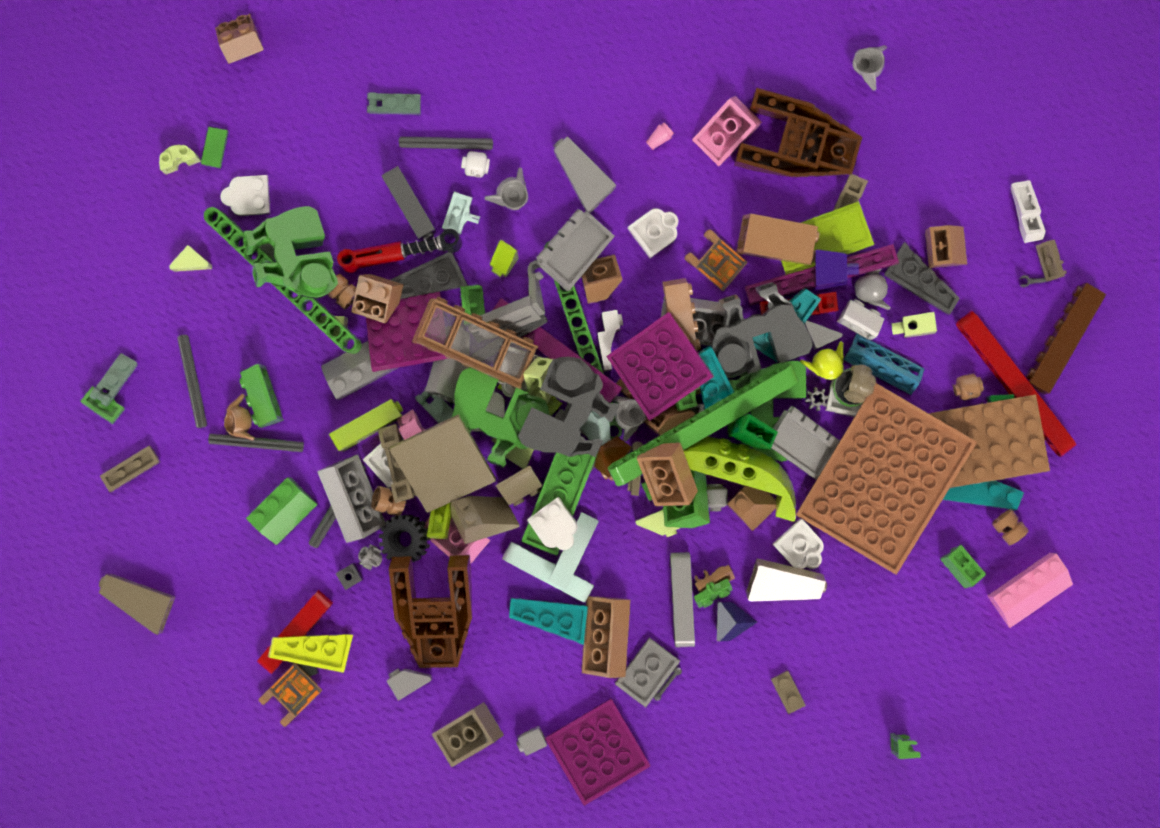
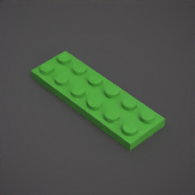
(564, 480)

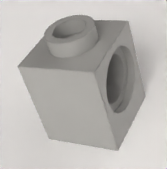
(531, 741)

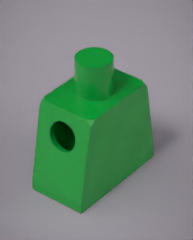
(748, 429)

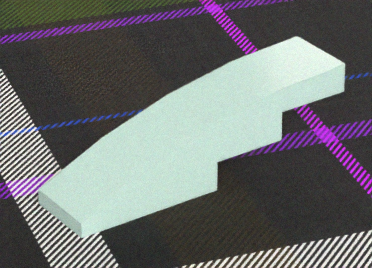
(570, 558)

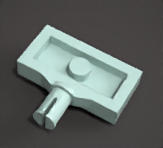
(459, 213)

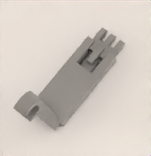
(523, 310)

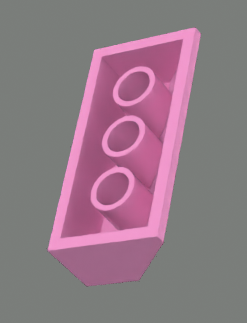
(1031, 589)

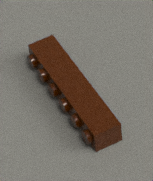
(1065, 337)

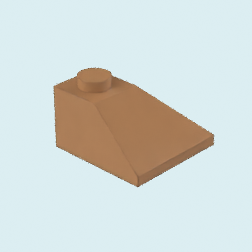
(601, 278)
(752, 505)

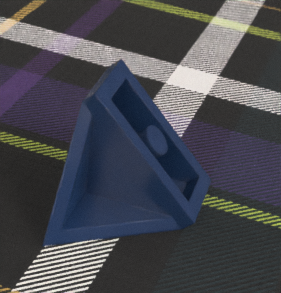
(731, 621)

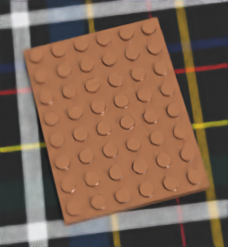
(886, 478)

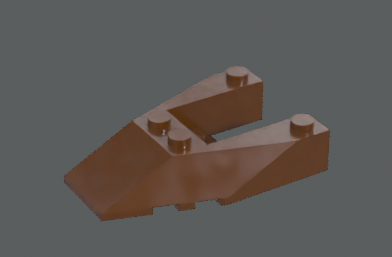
(810, 142)
(433, 625)

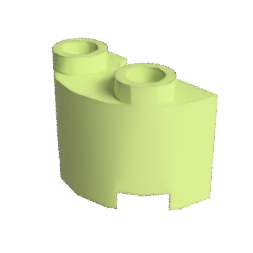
(174, 156)

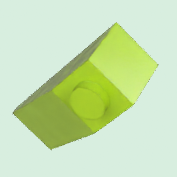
(503, 259)

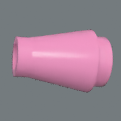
(659, 136)

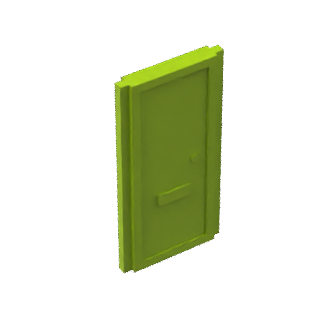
(839, 231)

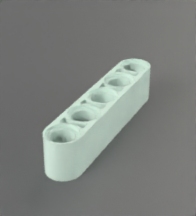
(543, 569)

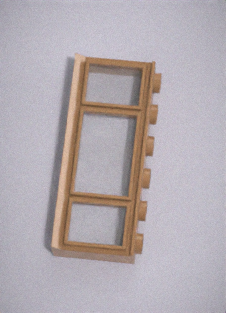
(475, 342)

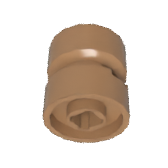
(343, 292)
(384, 501)
(1010, 527)

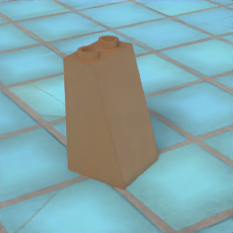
(777, 239)

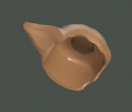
(238, 419)

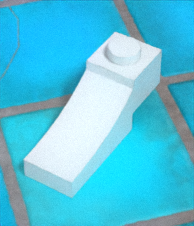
(1028, 211)
(611, 323)

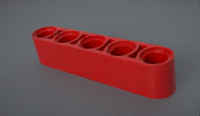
(299, 626)

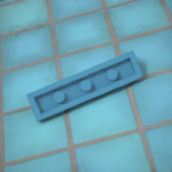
(883, 366)

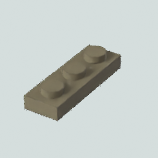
(130, 468)

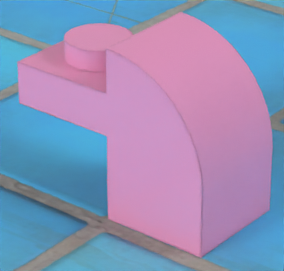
(409, 424)

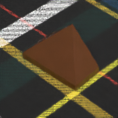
(609, 453)

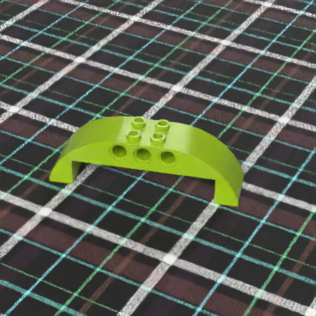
(745, 467)

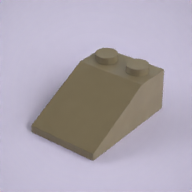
(520, 485)
(482, 517)
(468, 734)

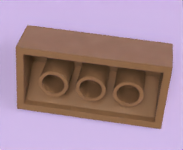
(606, 637)

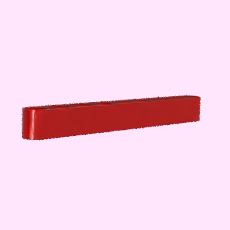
(1013, 379)

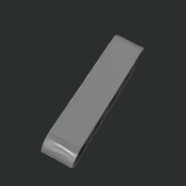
(682, 599)

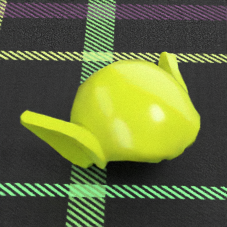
(827, 363)

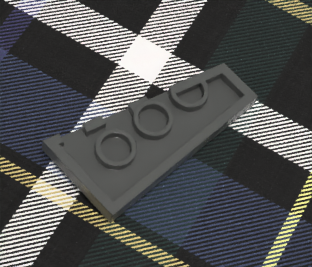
(434, 276)
(921, 280)

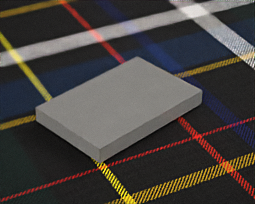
(647, 672)

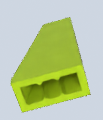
(366, 425)

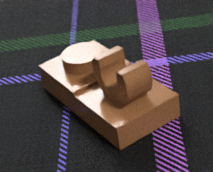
(719, 575)

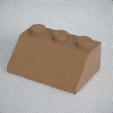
(668, 475)

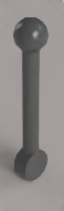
(677, 671)

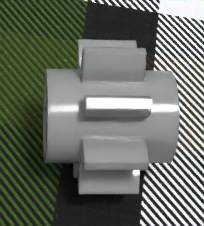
(822, 398)
(370, 557)

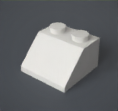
(861, 320)

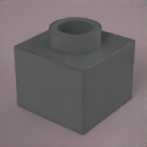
(356, 576)

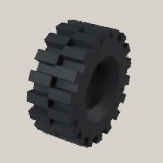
(392, 533)

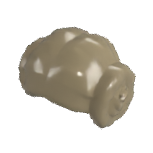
(861, 384)

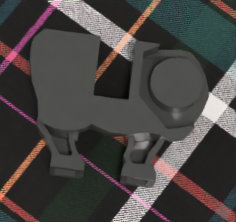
(734, 340)
(579, 386)

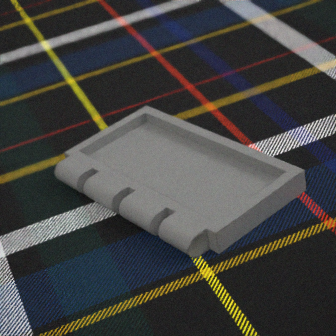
(574, 248)
(803, 442)

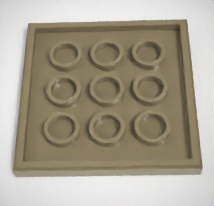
(442, 463)

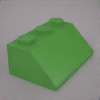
(261, 396)
(282, 511)
(690, 515)

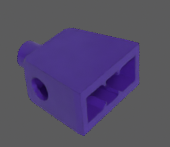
(833, 269)

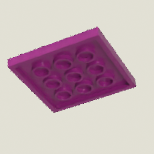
(392, 341)
(660, 366)
(597, 751)

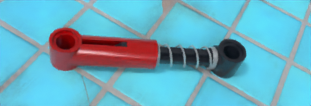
(396, 251)

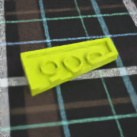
(317, 651)

